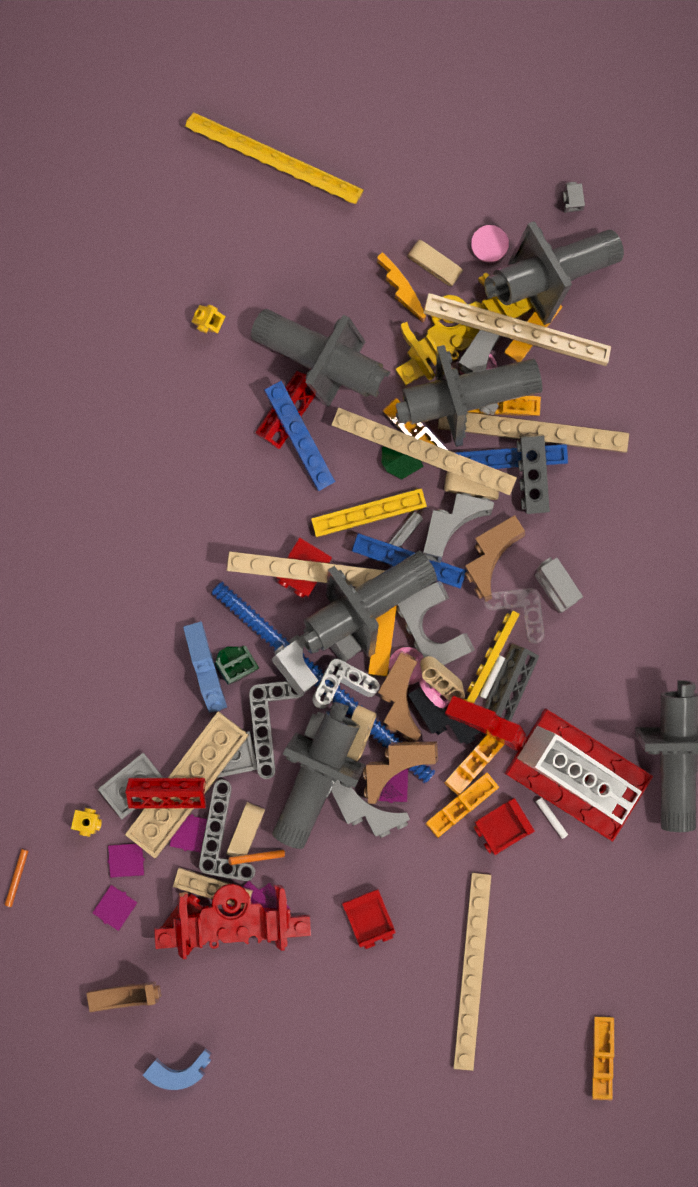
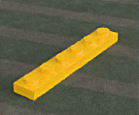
(369, 513)
(491, 655)

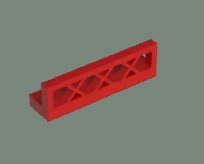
(272, 424)
(166, 789)

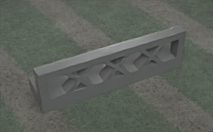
(507, 681)

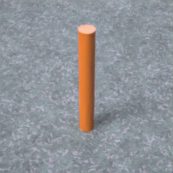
(256, 857)
(16, 878)

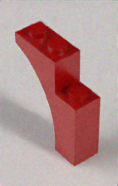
(487, 722)

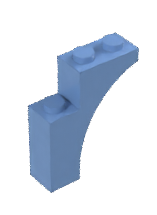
(204, 667)

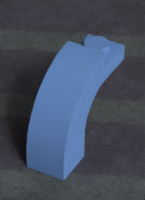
(172, 1079)

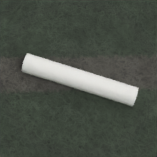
(492, 676)
(551, 817)

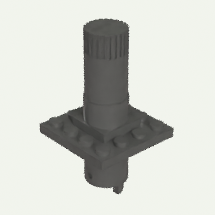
(547, 273)
(332, 359)
(456, 394)
(357, 609)
(678, 749)
(321, 765)

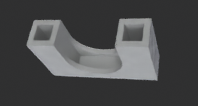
(557, 584)
(413, 611)
(293, 667)

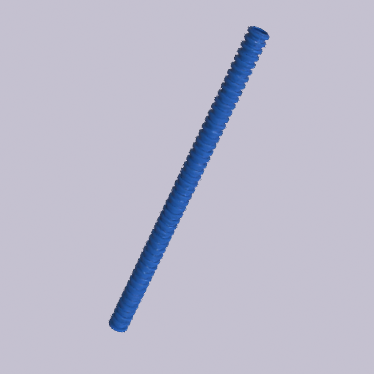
(276, 641)

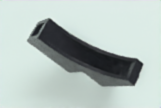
(437, 719)

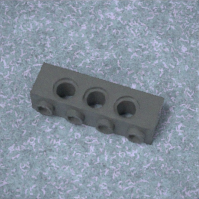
(541, 502)

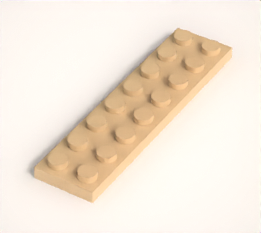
(203, 760)

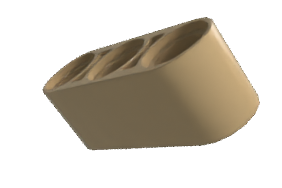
(435, 263)
(459, 484)
(441, 678)
(365, 719)
(245, 830)

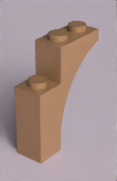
(492, 546)
(396, 689)
(400, 756)
(124, 996)

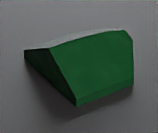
(399, 464)
(235, 663)

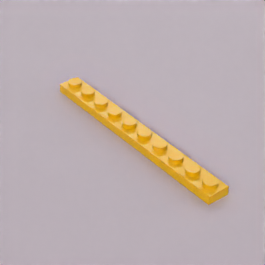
(274, 158)

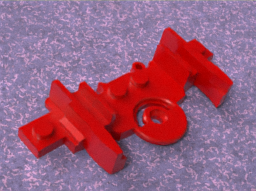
(213, 925)

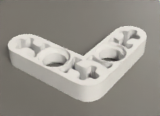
(343, 676)

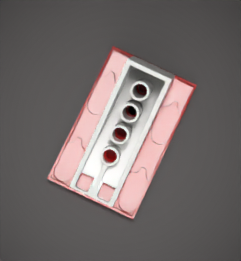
(579, 775)

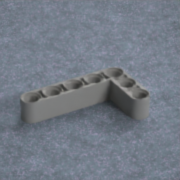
(265, 721)
(218, 837)

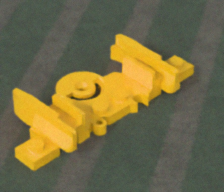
(454, 338)

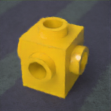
(208, 319)
(80, 825)

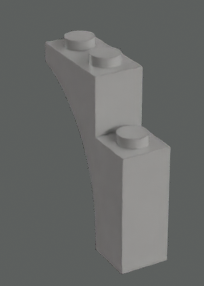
(476, 359)
(444, 524)
(355, 808)

